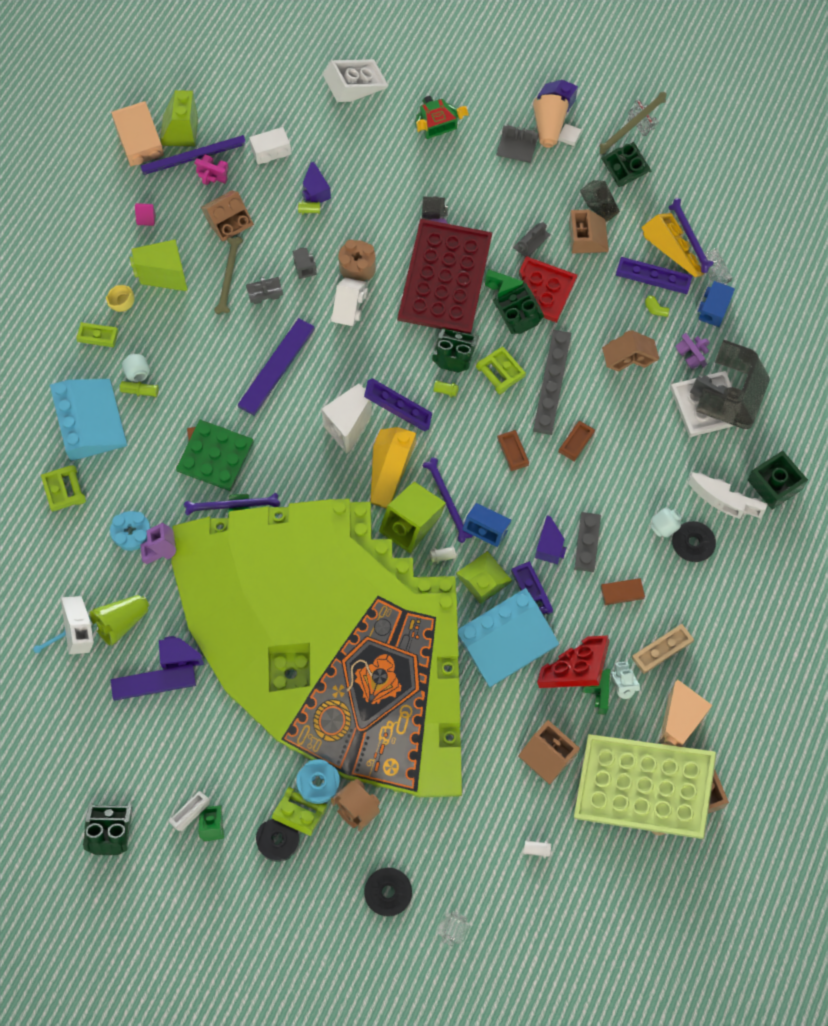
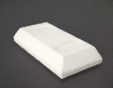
(189, 811)

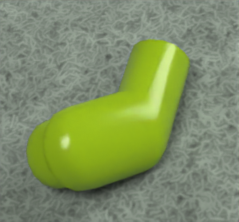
(654, 307)

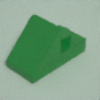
(502, 283)
(601, 700)
(211, 824)

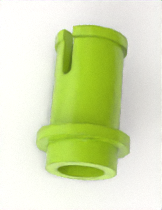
(308, 207)
(446, 388)

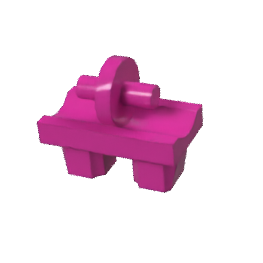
(211, 172)

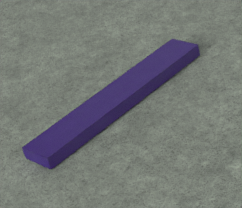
(192, 155)
(276, 367)

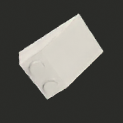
(354, 79)

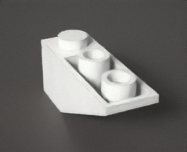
(77, 625)

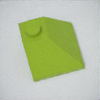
(484, 577)

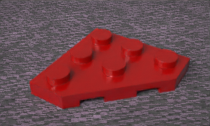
(549, 286)
(577, 666)

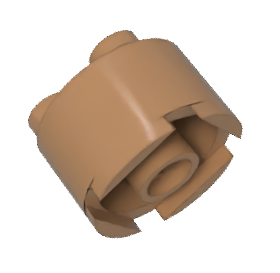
(357, 260)
(356, 805)

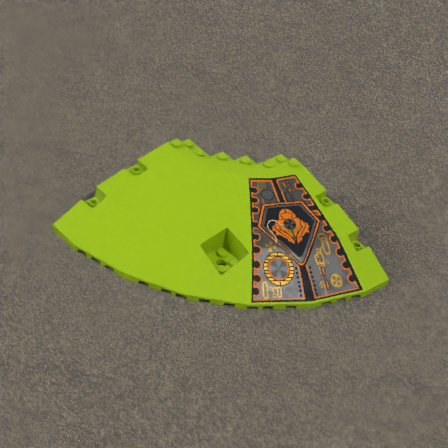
(349, 622)

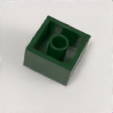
(777, 479)

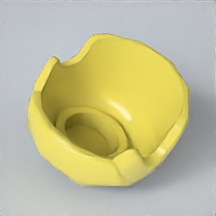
(120, 298)

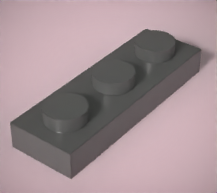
(587, 542)

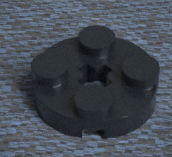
(284, 849)

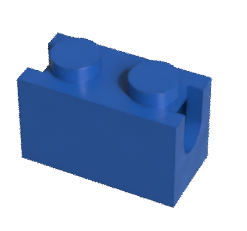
(716, 304)
(486, 525)

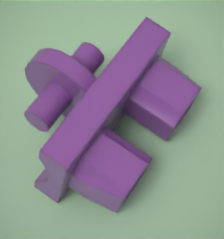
(687, 345)

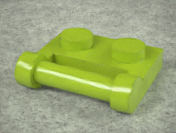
(506, 367)
(56, 489)
(296, 816)

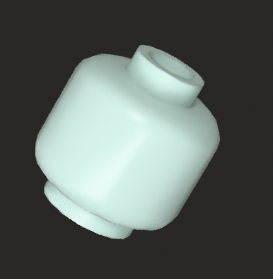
(135, 367)
(666, 522)

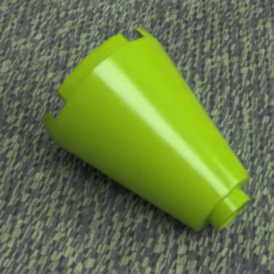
(118, 617)

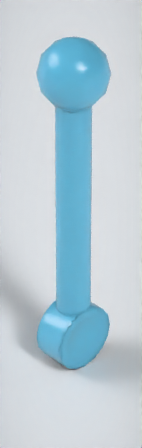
(37, 649)

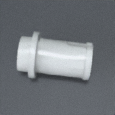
(442, 554)
(537, 848)

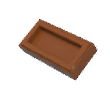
(576, 441)
(513, 450)
(622, 591)

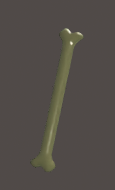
(605, 146)
(222, 306)

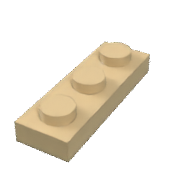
(662, 648)

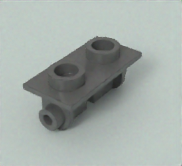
(532, 240)

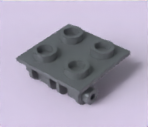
(517, 143)

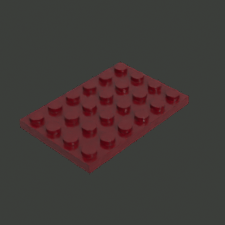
(445, 276)

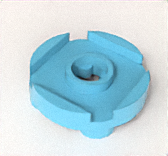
(122, 522)
(327, 789)

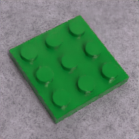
(215, 455)

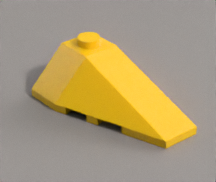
(666, 235)
(390, 458)

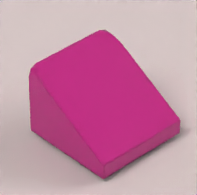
(145, 214)

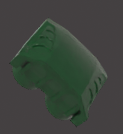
(626, 164)
(519, 310)
(454, 350)
(107, 829)

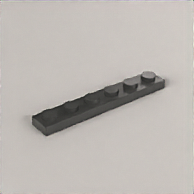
(552, 382)

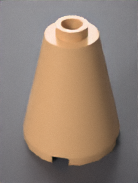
(549, 118)

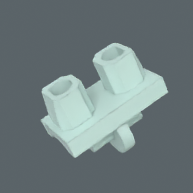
(624, 680)

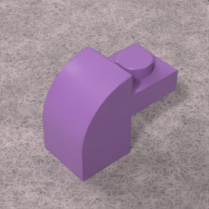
(159, 544)

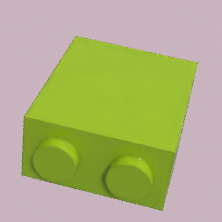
(180, 120)
(159, 265)
(411, 516)

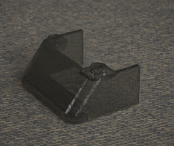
(737, 405)

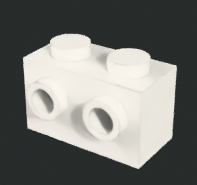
(270, 145)

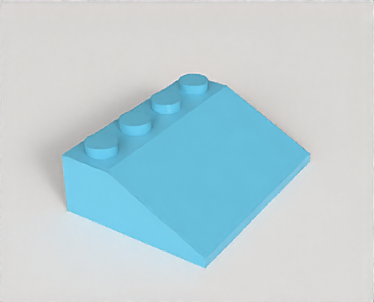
(88, 417)
(507, 637)

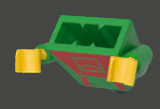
(438, 117)

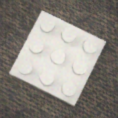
(687, 403)

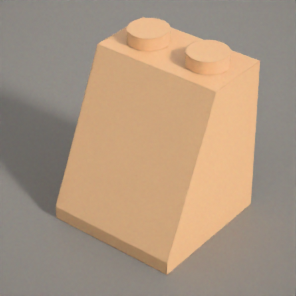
(137, 133)
(682, 715)

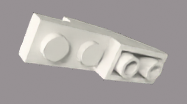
(717, 494)

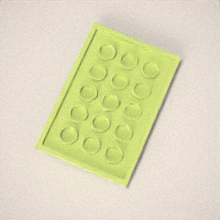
(646, 786)

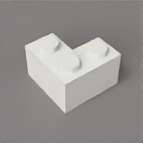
(347, 301)

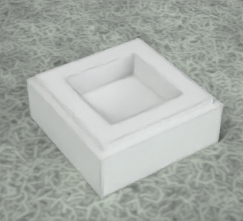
(569, 134)

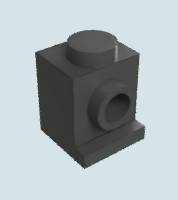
(304, 263)

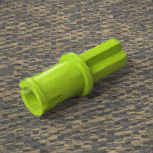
(139, 388)

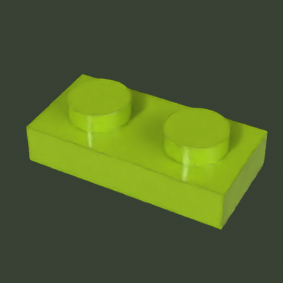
(97, 334)

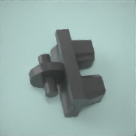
(264, 290)
(706, 383)

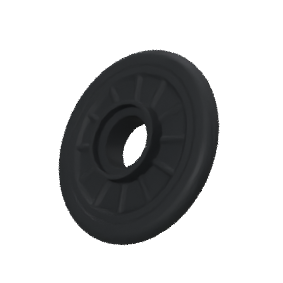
(692, 553)
(394, 904)

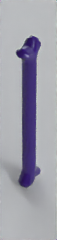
(705, 264)
(432, 466)
(192, 507)

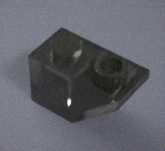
(600, 199)

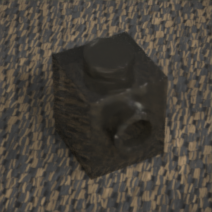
(434, 208)

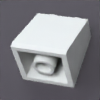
(347, 416)

